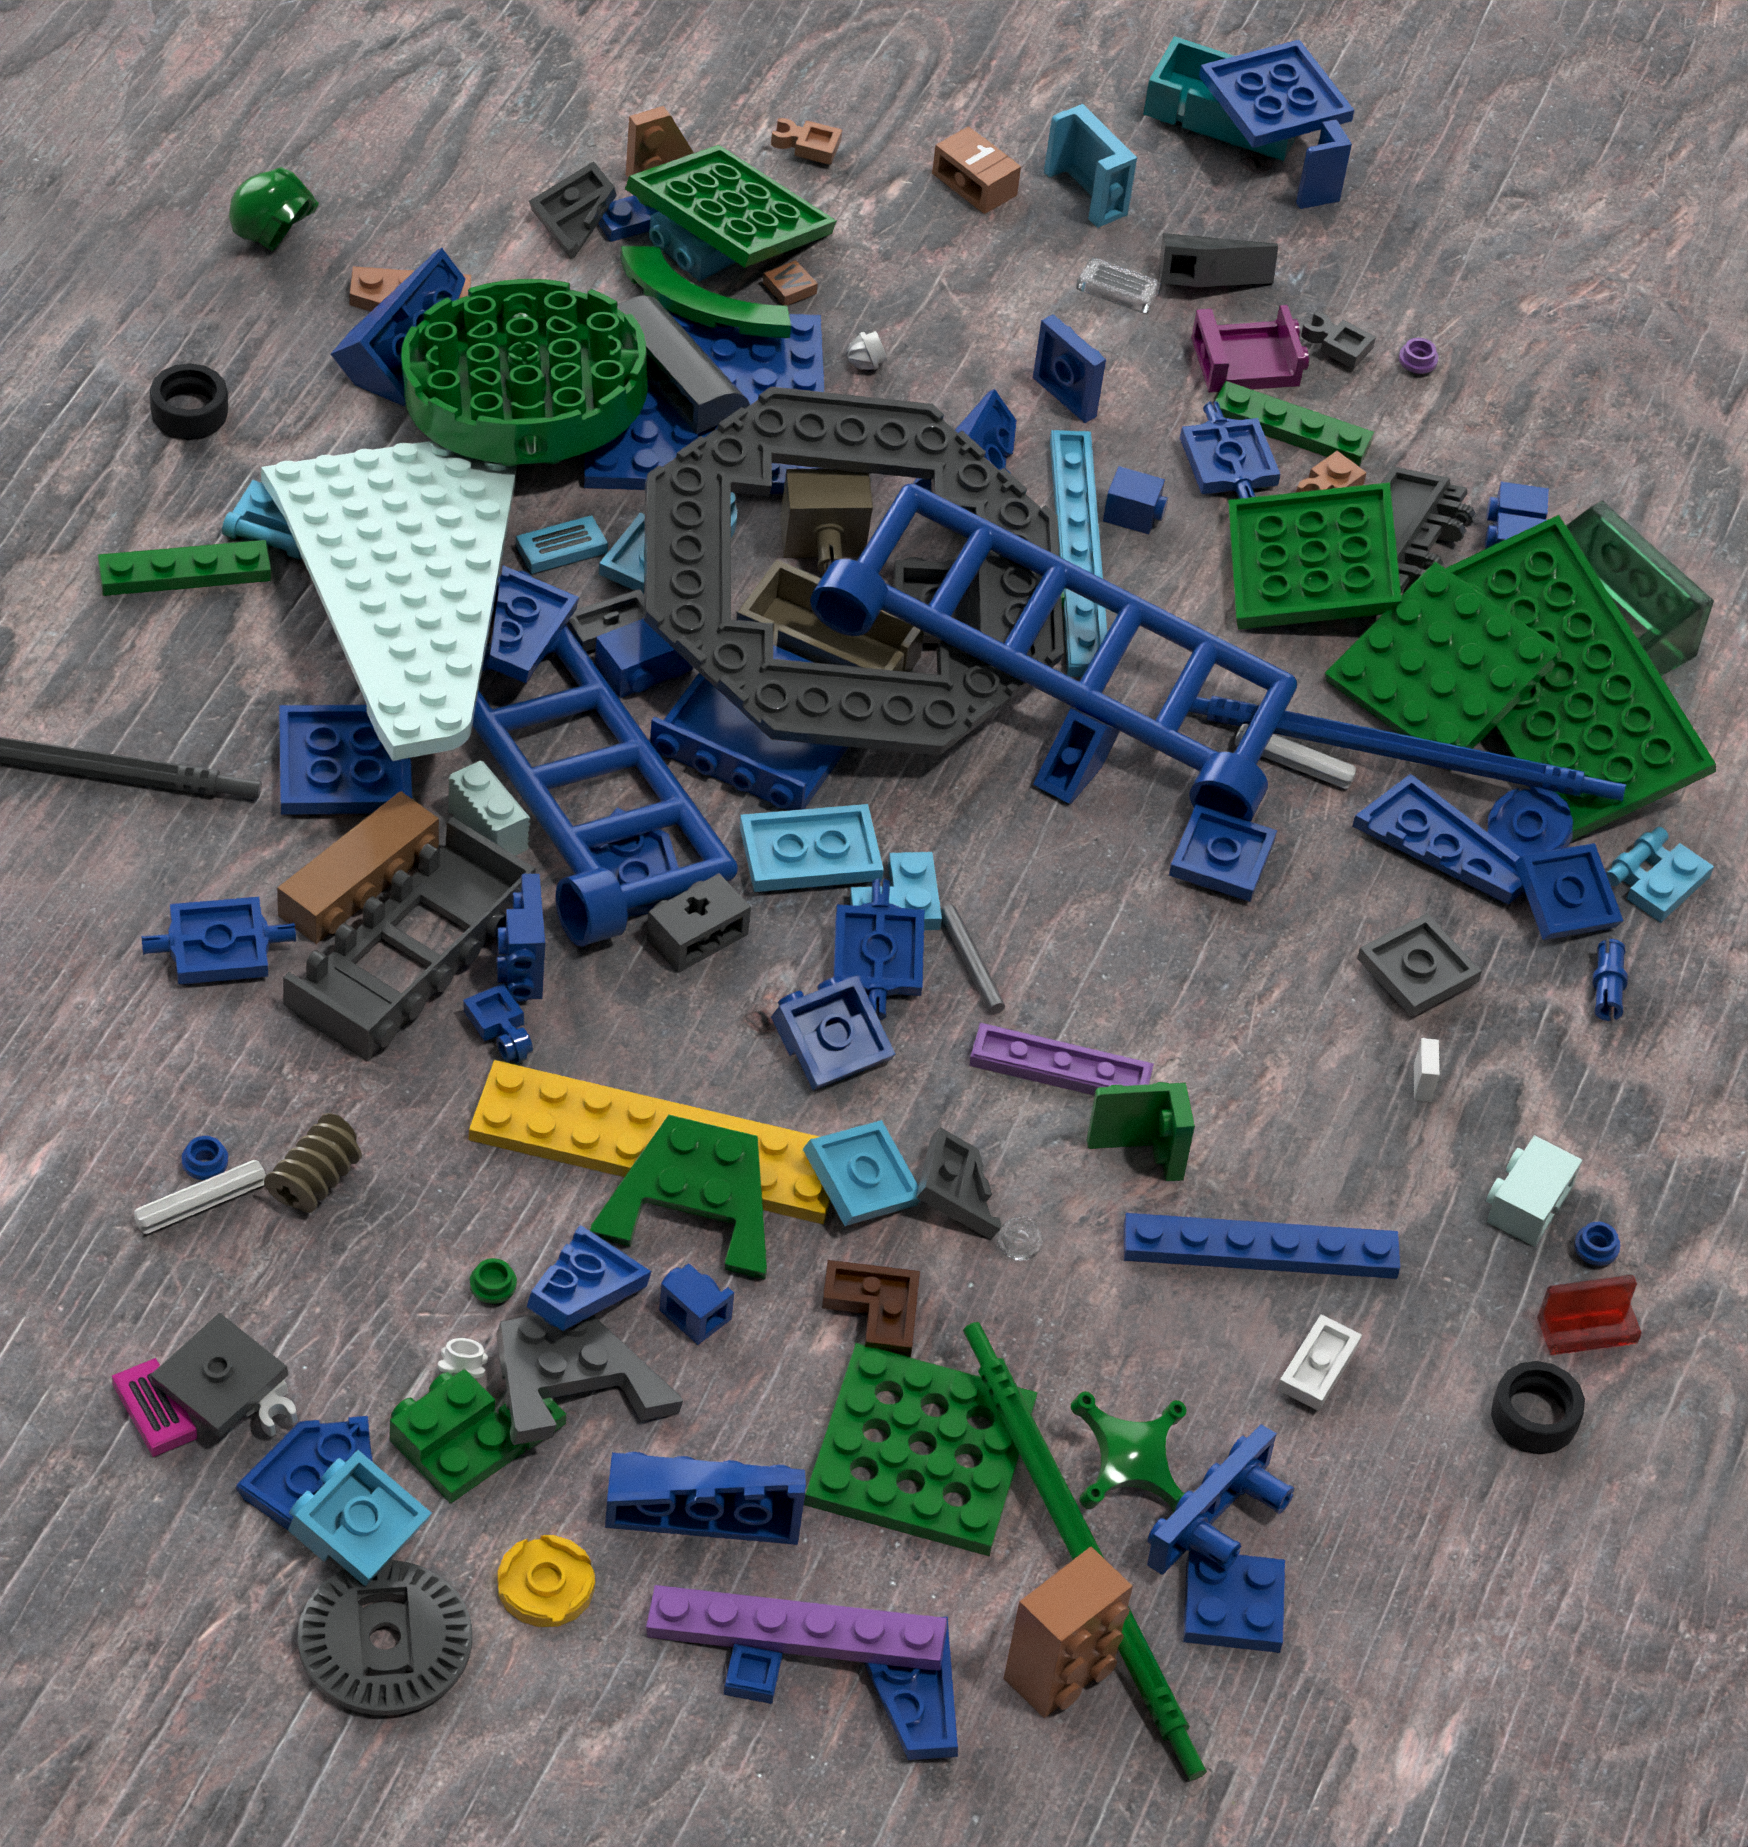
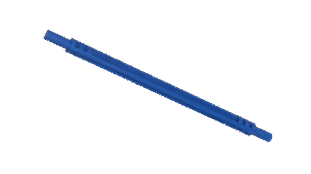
(1415, 749)

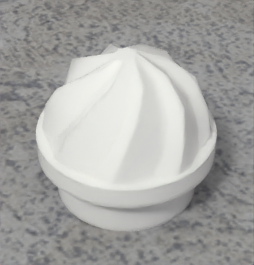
(866, 351)

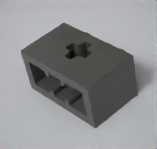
(698, 922)

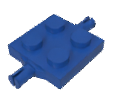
(1229, 454)
(218, 940)
(880, 946)

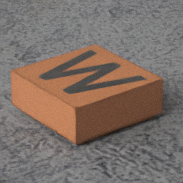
(790, 283)

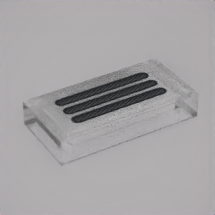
(1119, 285)

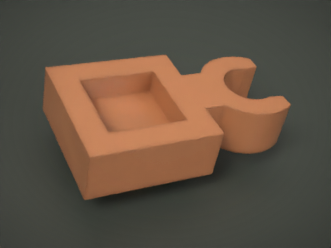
(811, 141)
(1332, 473)

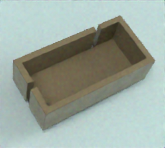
(785, 602)

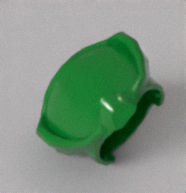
(269, 206)

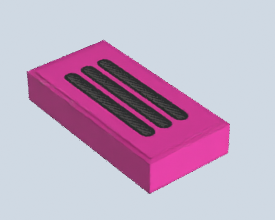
(155, 1415)

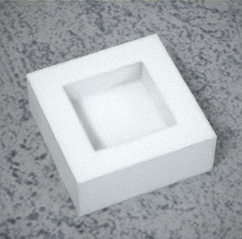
(1426, 1070)

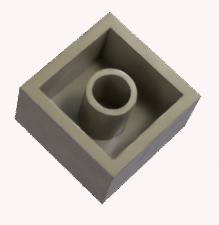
(825, 514)

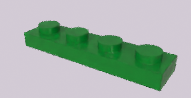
(1295, 423)
(184, 567)

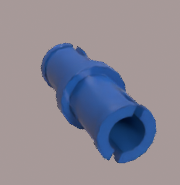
(1610, 979)

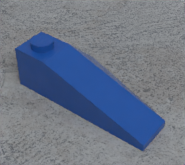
(374, 346)
(991, 428)

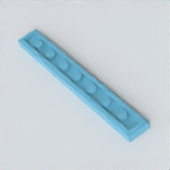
(1078, 542)

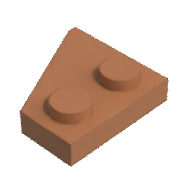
(653, 140)

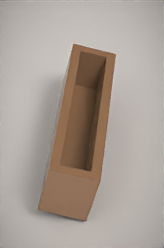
(356, 867)

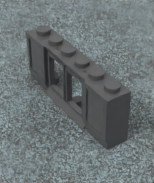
(465, 882)

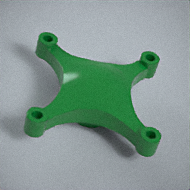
(1130, 1452)

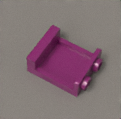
(1250, 353)

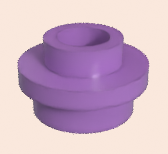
(1418, 356)

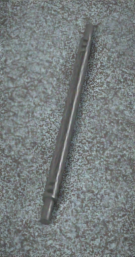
(124, 768)

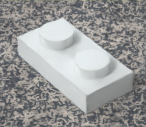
(1319, 1362)

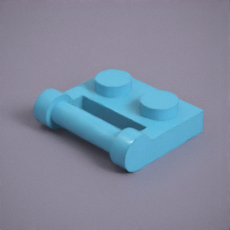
(260, 519)

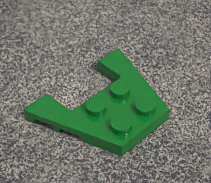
(699, 1173)

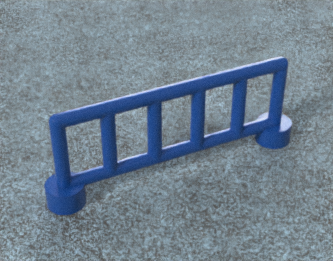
(855, 593)
(592, 901)

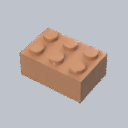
(1068, 1633)

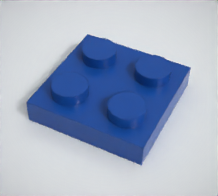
(1069, 368)
(1223, 852)
(1568, 891)
(1235, 1605)

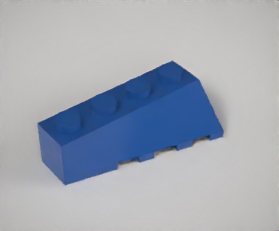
(705, 1498)

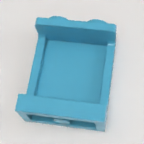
(1094, 159)

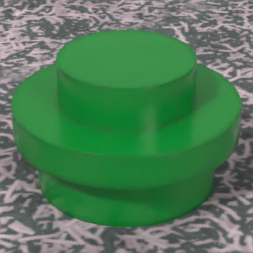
(493, 1281)

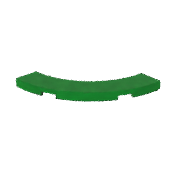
(676, 294)

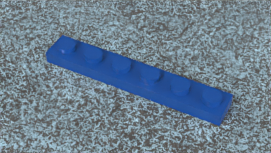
(1261, 1245)

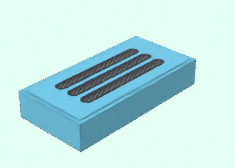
(561, 544)

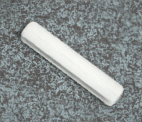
(1306, 760)
(199, 1196)

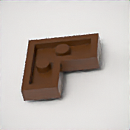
(883, 1294)

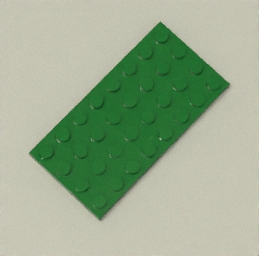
(1604, 698)

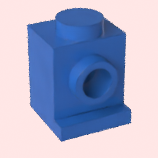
(695, 1302)

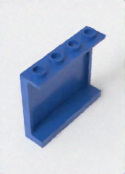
(723, 743)

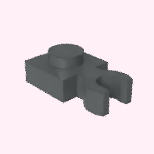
(1341, 341)

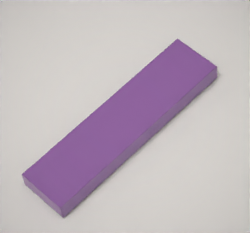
(1054, 1061)

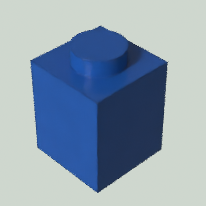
(1135, 500)

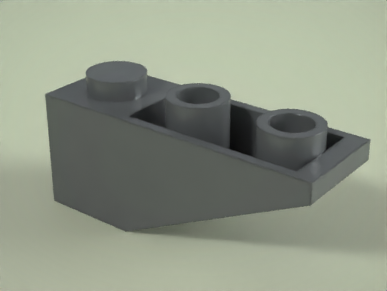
(1215, 261)

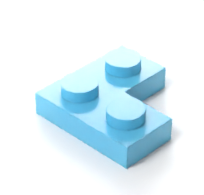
(911, 886)

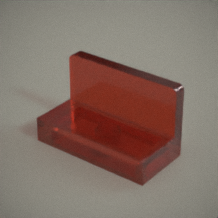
(1589, 1315)

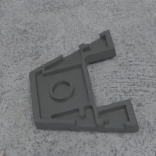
(552, 1363)

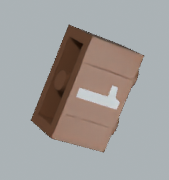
(976, 169)

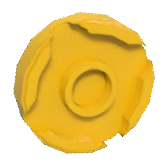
(546, 1581)

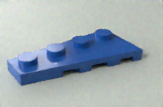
(1440, 835)

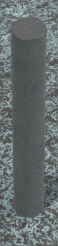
(972, 960)

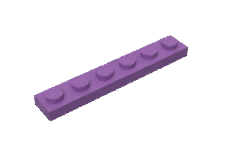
(797, 1627)

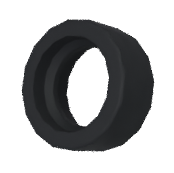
(191, 422)
(1534, 1436)

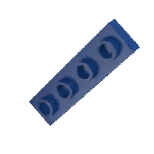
(1196, 1511)

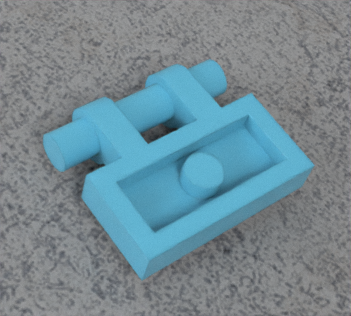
(1668, 883)

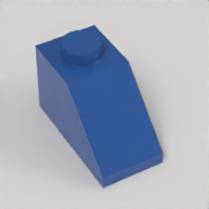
(1075, 755)

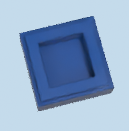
(753, 1673)

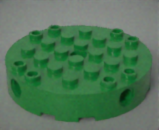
(524, 382)

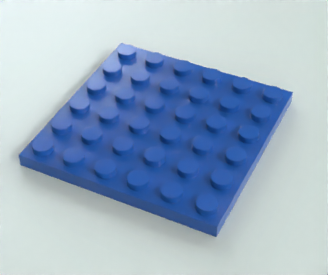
(750, 364)

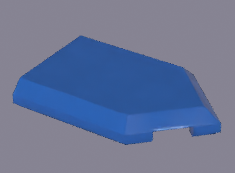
(637, 859)
(300, 1463)

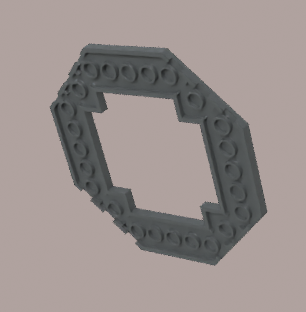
(818, 702)

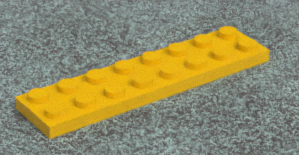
(611, 1128)

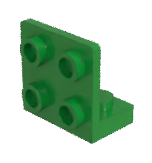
(1145, 1116)

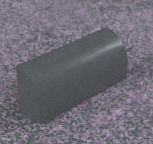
(682, 368)

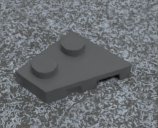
(574, 207)
(956, 1183)

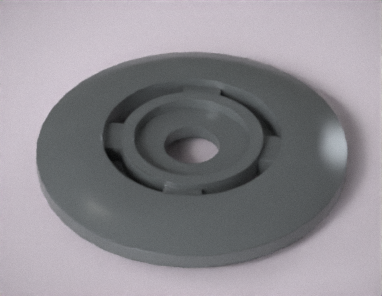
(432, 1645)

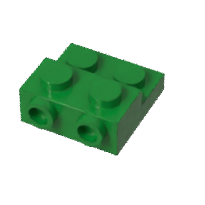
(453, 1434)

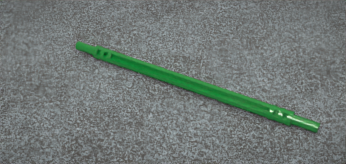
(1078, 1538)

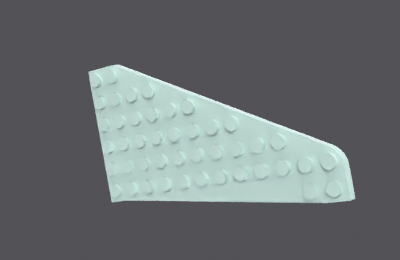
(408, 574)

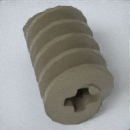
(315, 1164)

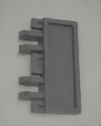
(1425, 511)

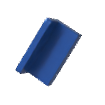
(1324, 167)

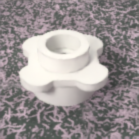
(461, 1355)

